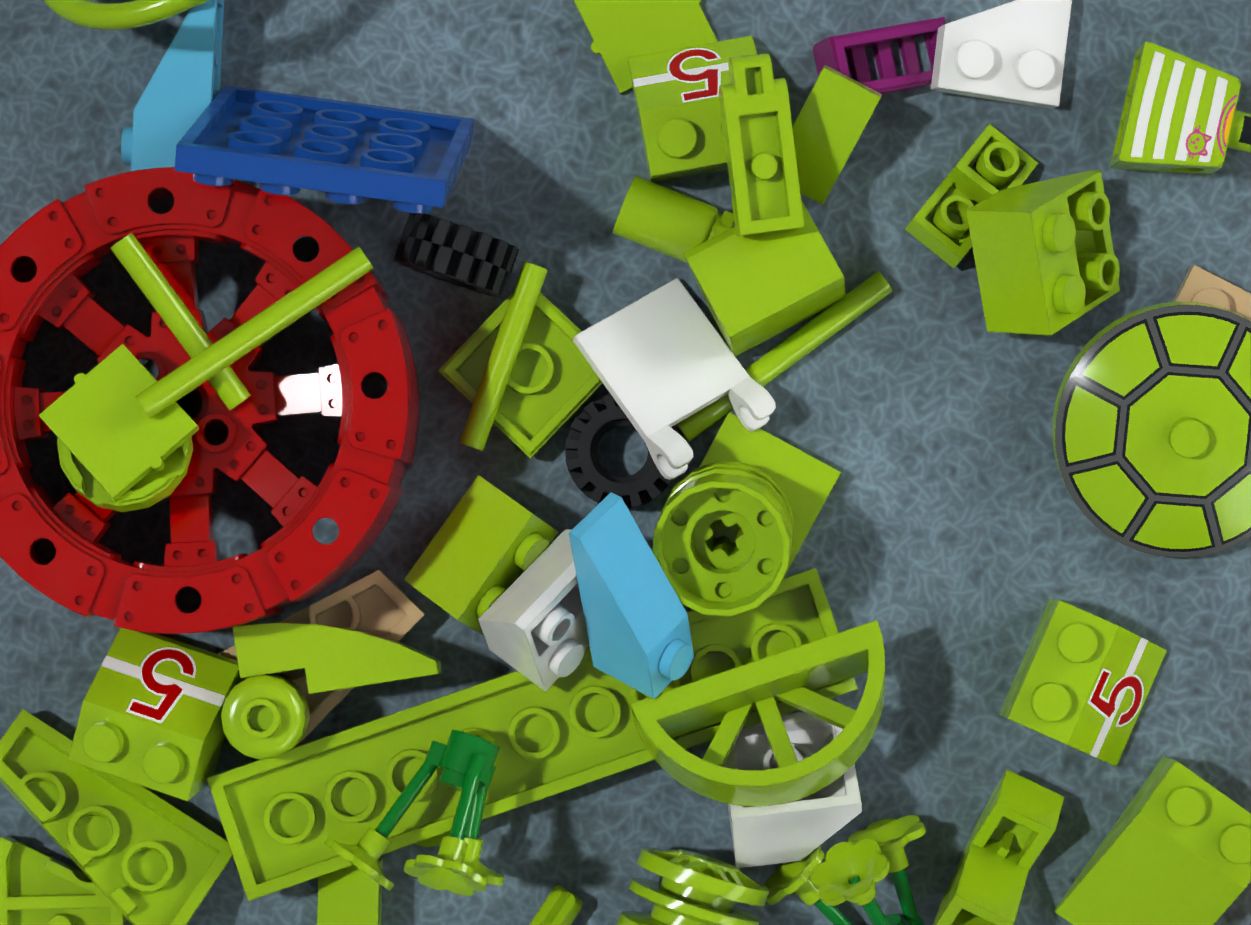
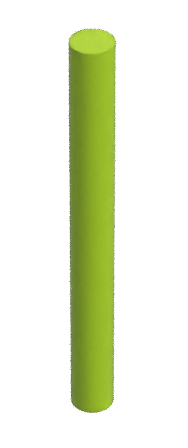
(254, 332)
(795, 348)

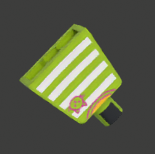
(1178, 115)

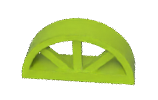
(759, 686)

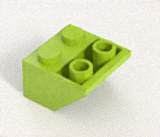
(1043, 253)

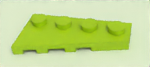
(121, 835)

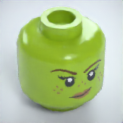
(265, 716)

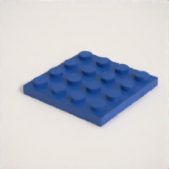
(326, 147)

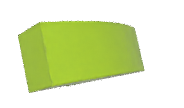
(330, 654)

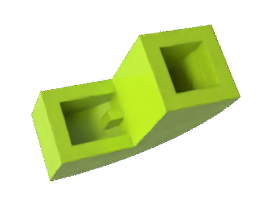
(1000, 854)

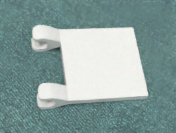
(667, 364)

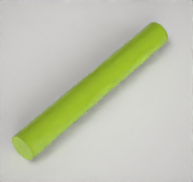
(175, 315)
(503, 356)

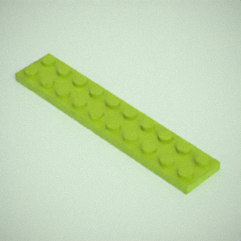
(548, 743)

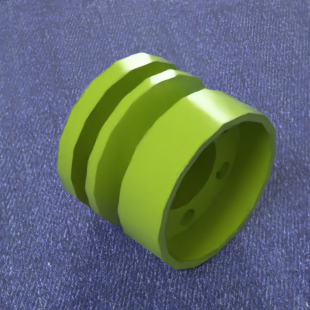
(713, 572)
(693, 891)

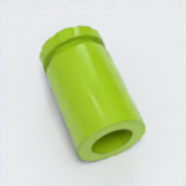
(668, 219)

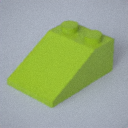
(1168, 859)

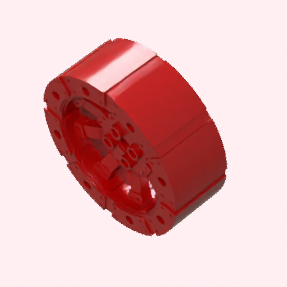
(373, 436)

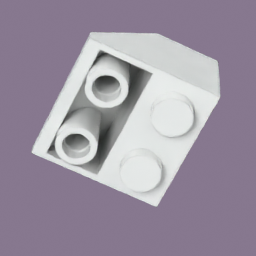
(540, 618)

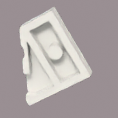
(1005, 53)

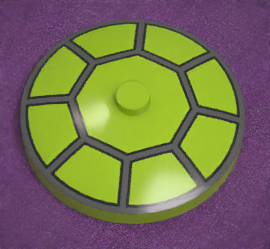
(1161, 429)

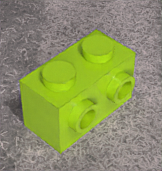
(479, 552)

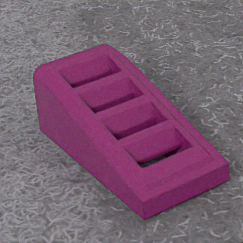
(832, 53)

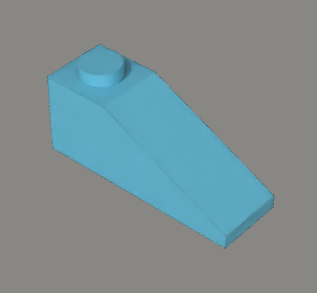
(177, 91)
(628, 604)

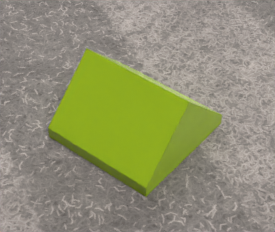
(765, 281)

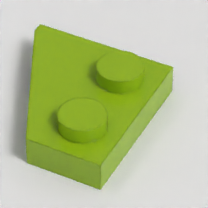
(48, 891)

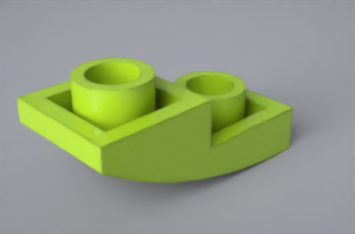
(829, 130)
(984, 170)

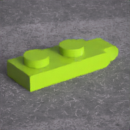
(760, 148)

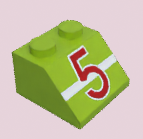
(682, 106)
(1083, 681)
(155, 713)

